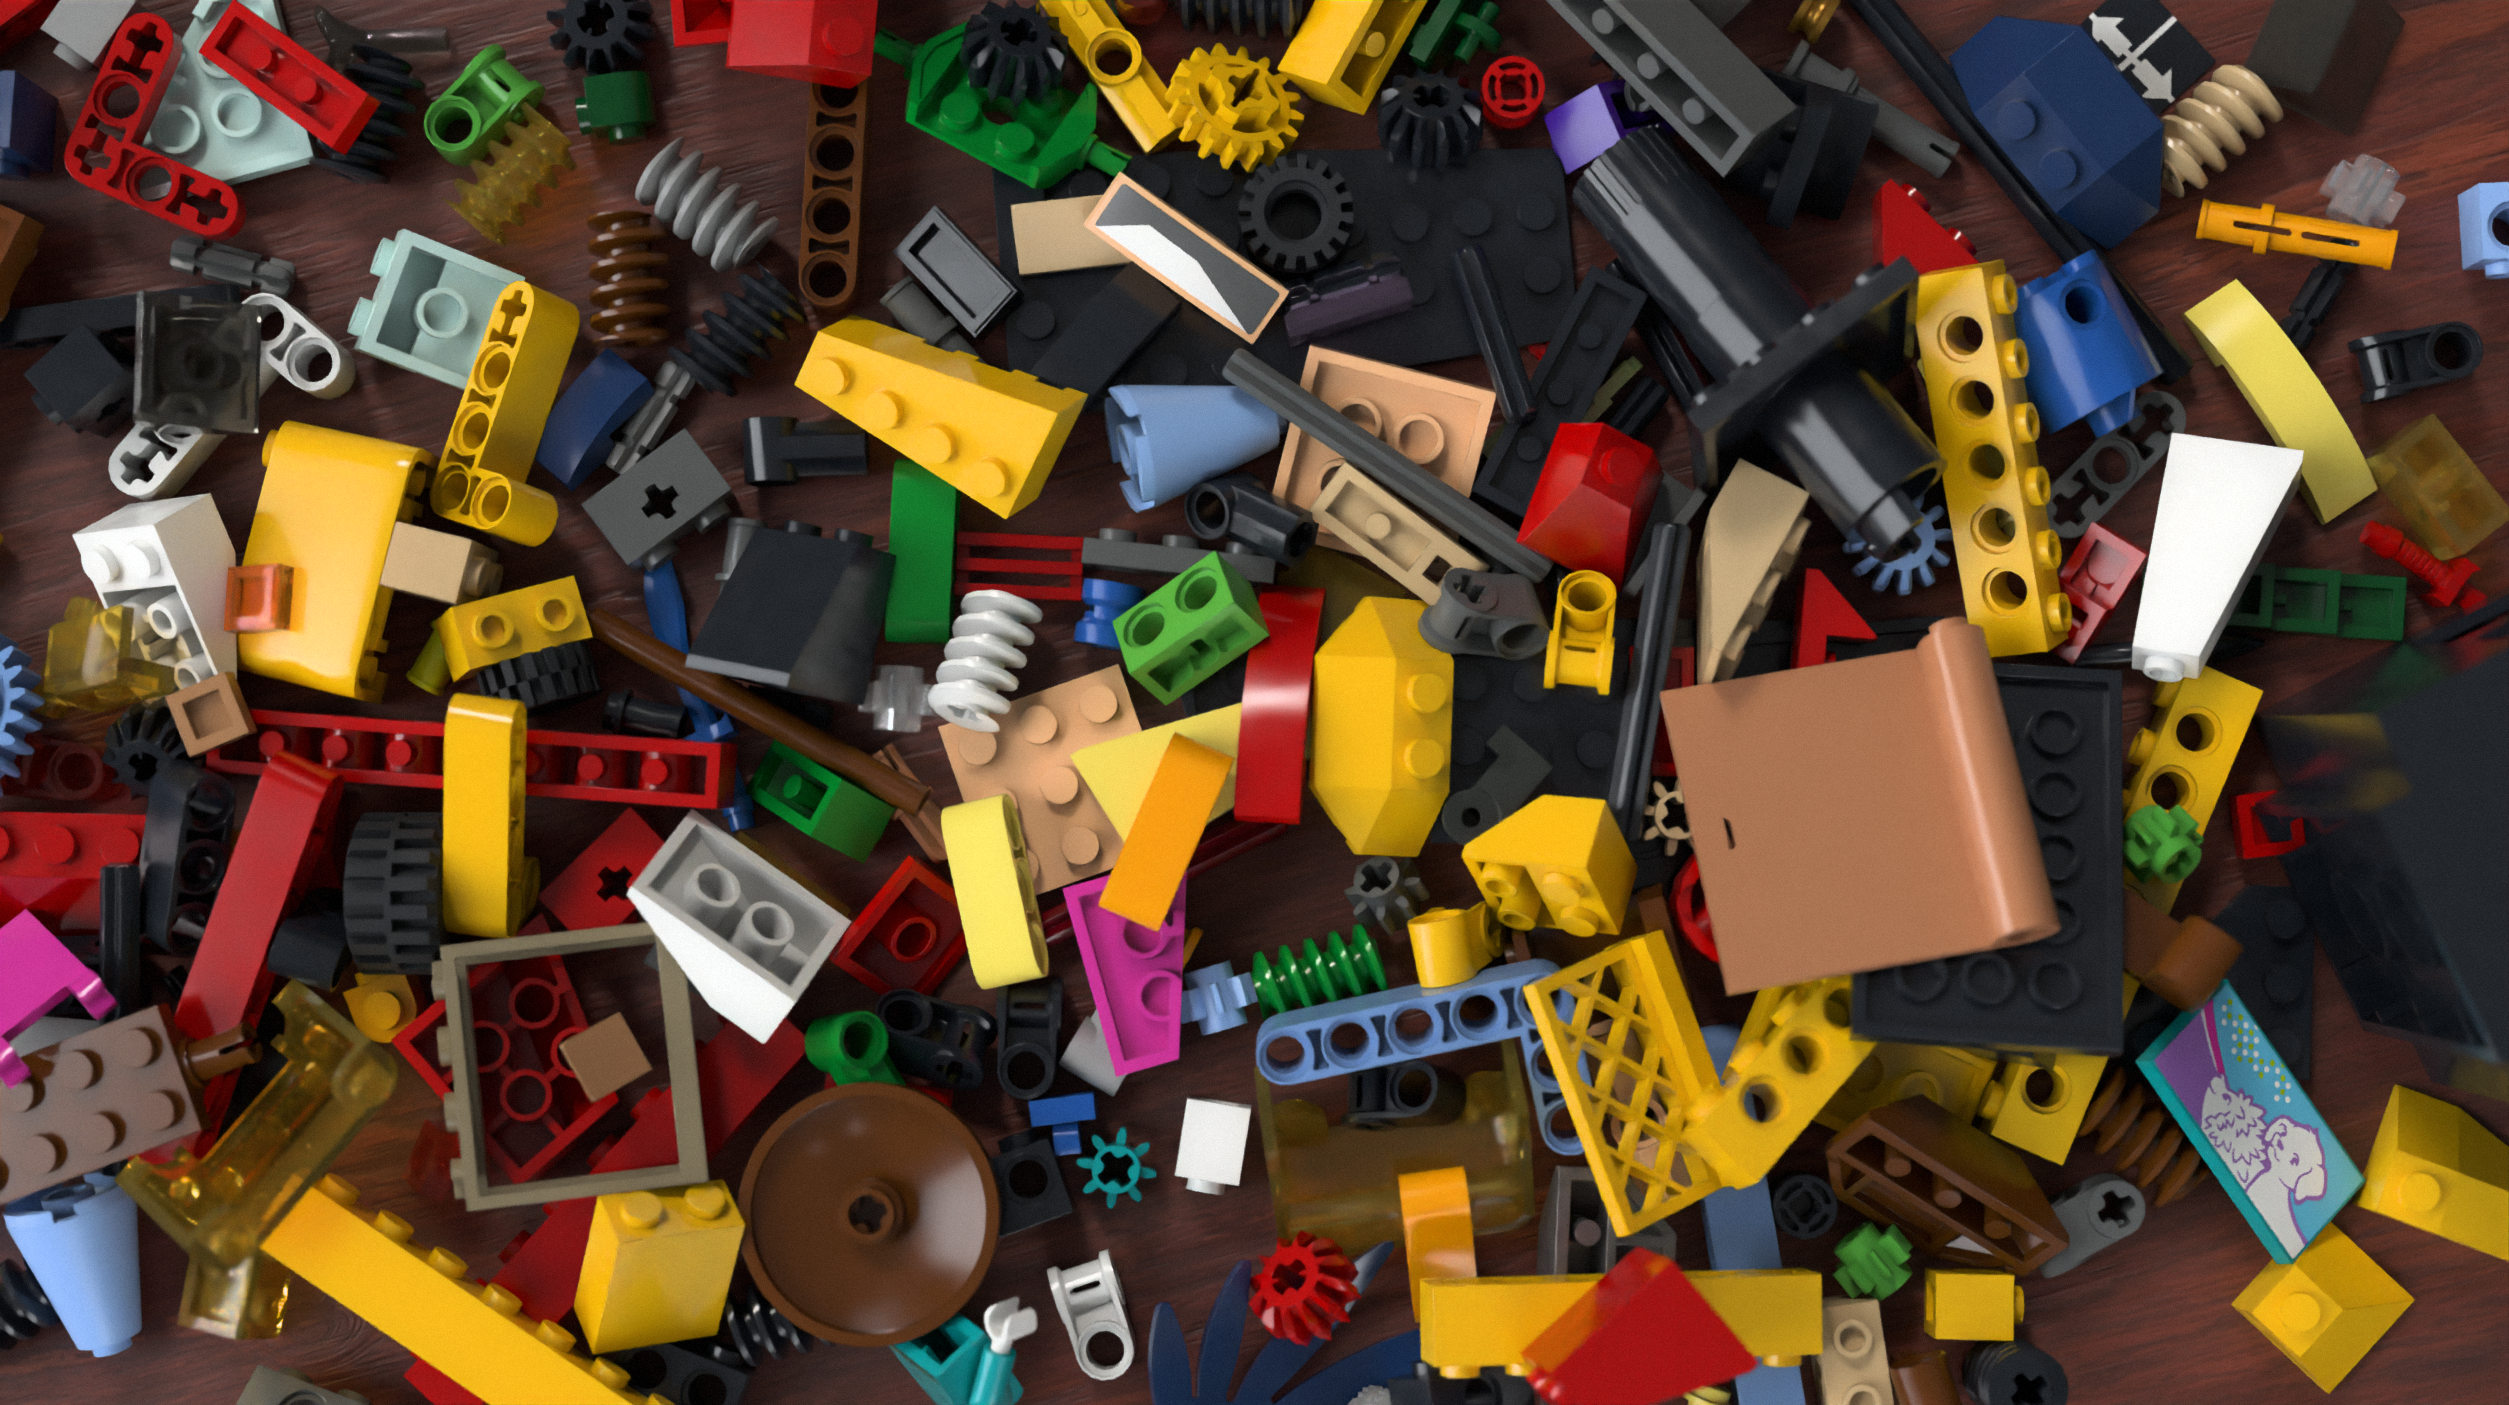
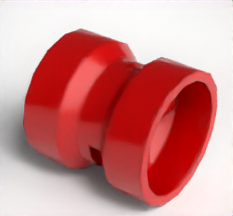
(1504, 103)

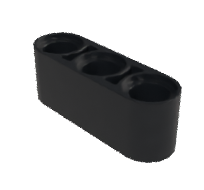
(169, 833)

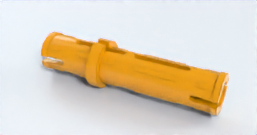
(2218, 220)

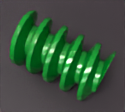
(1318, 973)

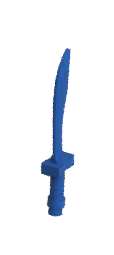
(669, 624)

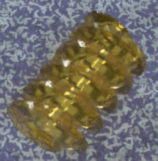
(513, 176)

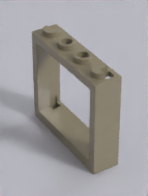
(464, 1106)

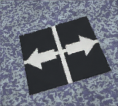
(2149, 48)

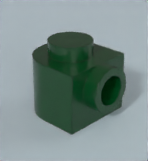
(617, 107)

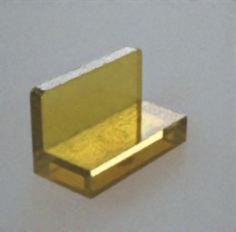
(93, 665)

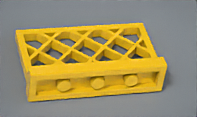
(1672, 1064)

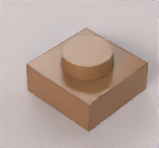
(211, 714)

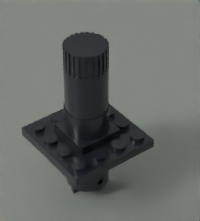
(1788, 373)

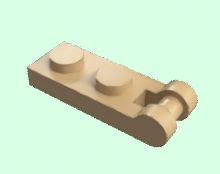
(1389, 531)

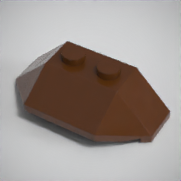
(1944, 1187)

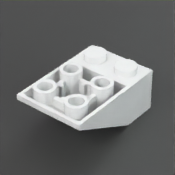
(173, 571)

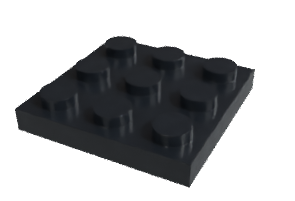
(1564, 725)

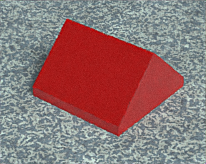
(905, 934)

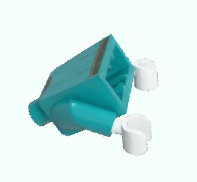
(962, 1364)

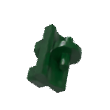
(1453, 33)

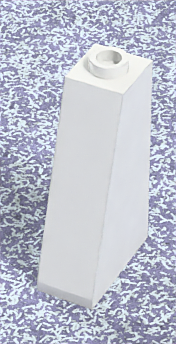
(2207, 539)

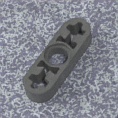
(2154, 445)

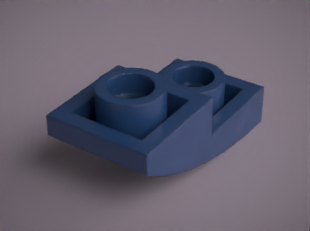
(589, 411)

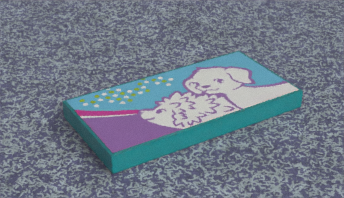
(2251, 1123)

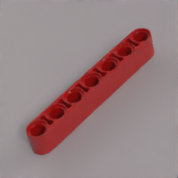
(260, 889)

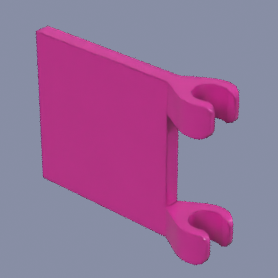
(34, 979)

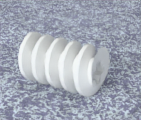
(979, 657)

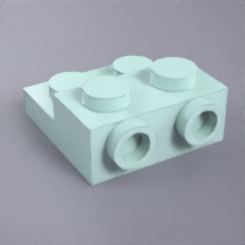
(428, 307)

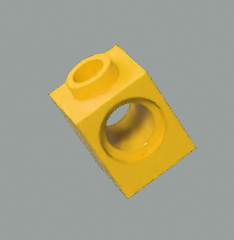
(1971, 1304)

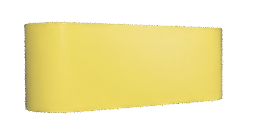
(995, 891)

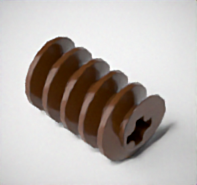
(627, 279)
(2142, 1138)

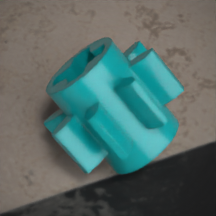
(1115, 1185)

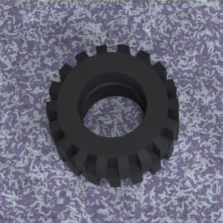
(396, 893)

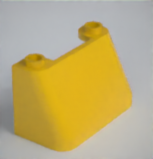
(331, 517)

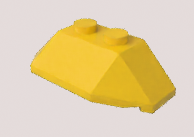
(1381, 728)

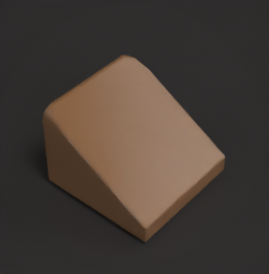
(605, 1057)

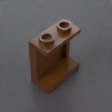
(1645, 914)

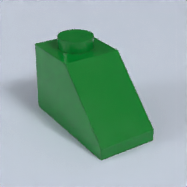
(819, 802)

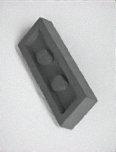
(1119, 552)

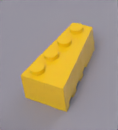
(943, 409)

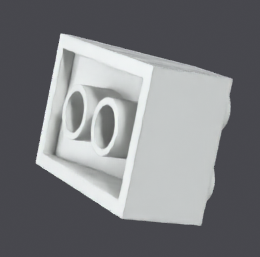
(735, 924)

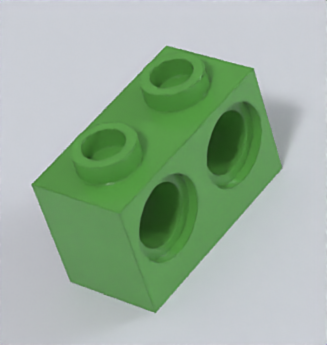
(1190, 628)

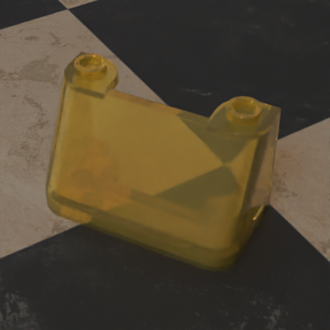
(278, 1145)

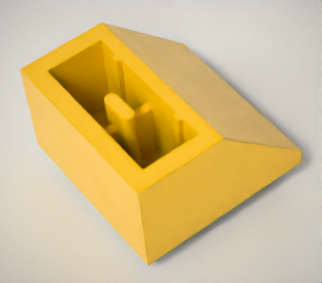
(1555, 867)

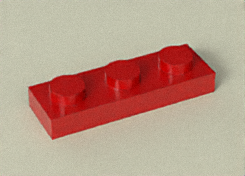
(289, 77)

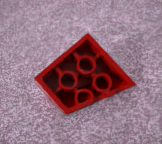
(527, 1086)

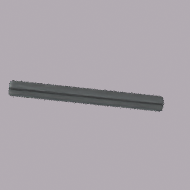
(1384, 463)

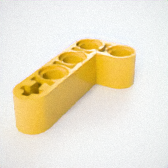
(504, 419)
(485, 873)

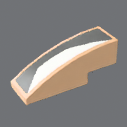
(1186, 257)

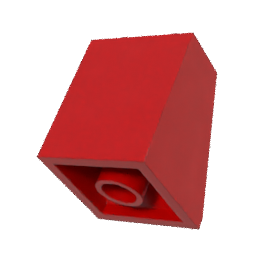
(1635, 1340)

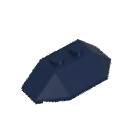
(2067, 122)

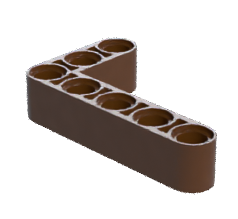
(2172, 958)

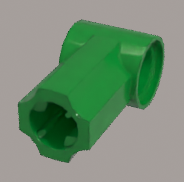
(867, 1050)

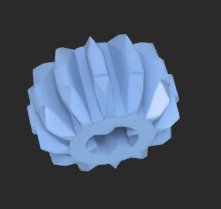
(1911, 565)

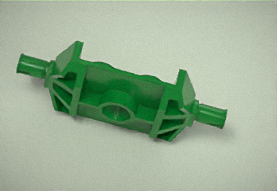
(1035, 148)

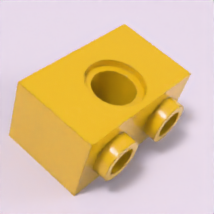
(511, 625)

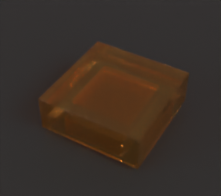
(258, 599)

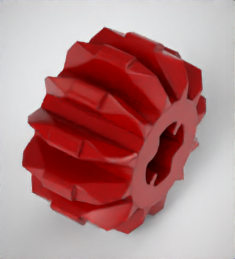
(1304, 1288)

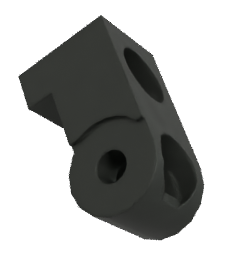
(1497, 790)

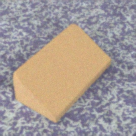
(1054, 238)

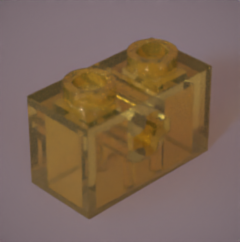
(2437, 488)

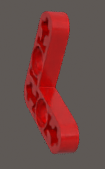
(128, 157)

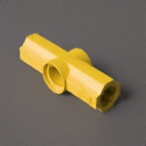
(1133, 95)

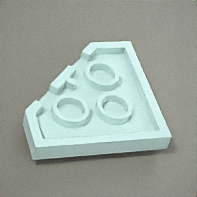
(216, 120)

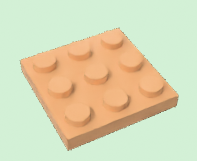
(1415, 412)
(1031, 762)

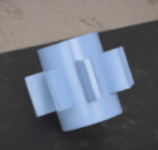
(1217, 998)

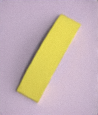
(2284, 396)

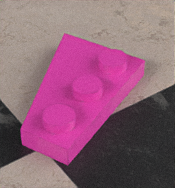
(1132, 976)

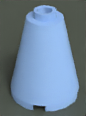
(1184, 436)
(85, 1258)

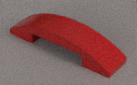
(1278, 706)

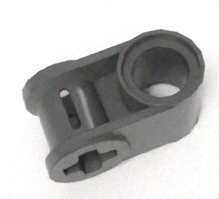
(1491, 611)
(2087, 1228)

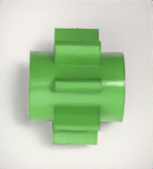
(2161, 844)
(1872, 1261)

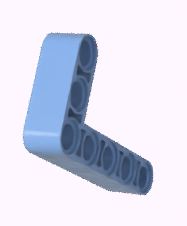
(1445, 1033)

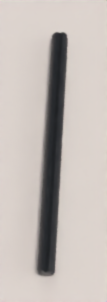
(1945, 93)

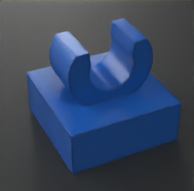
(1064, 1115)

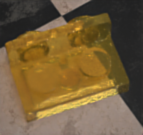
(237, 1301)

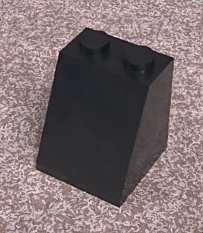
(799, 613)

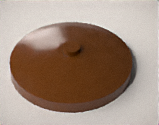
(869, 1213)

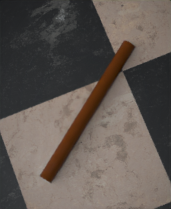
(759, 713)

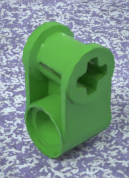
(482, 101)

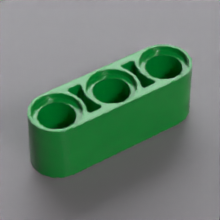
(925, 547)

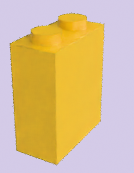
(658, 1265)

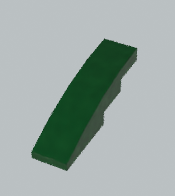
(2320, 604)

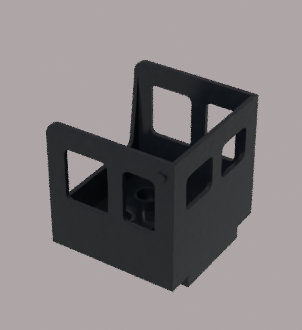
(2409, 837)

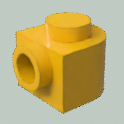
(385, 1004)

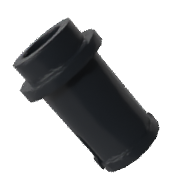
(643, 717)

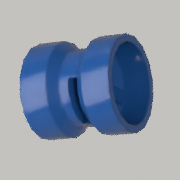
(1106, 603)

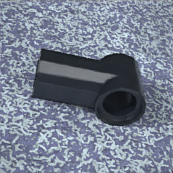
(786, 450)
(1250, 515)

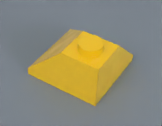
(2324, 1306)

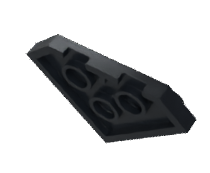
(2269, 977)

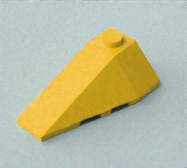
(2439, 1173)

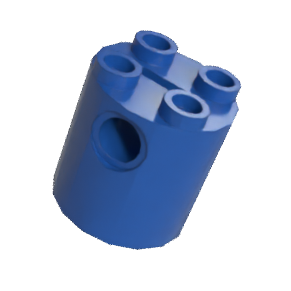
(2082, 348)

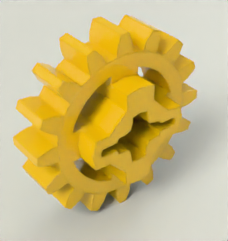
(1233, 107)

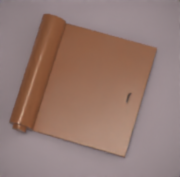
(1862, 813)

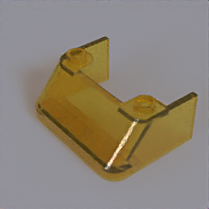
(1347, 1179)

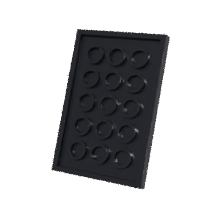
(2065, 987)

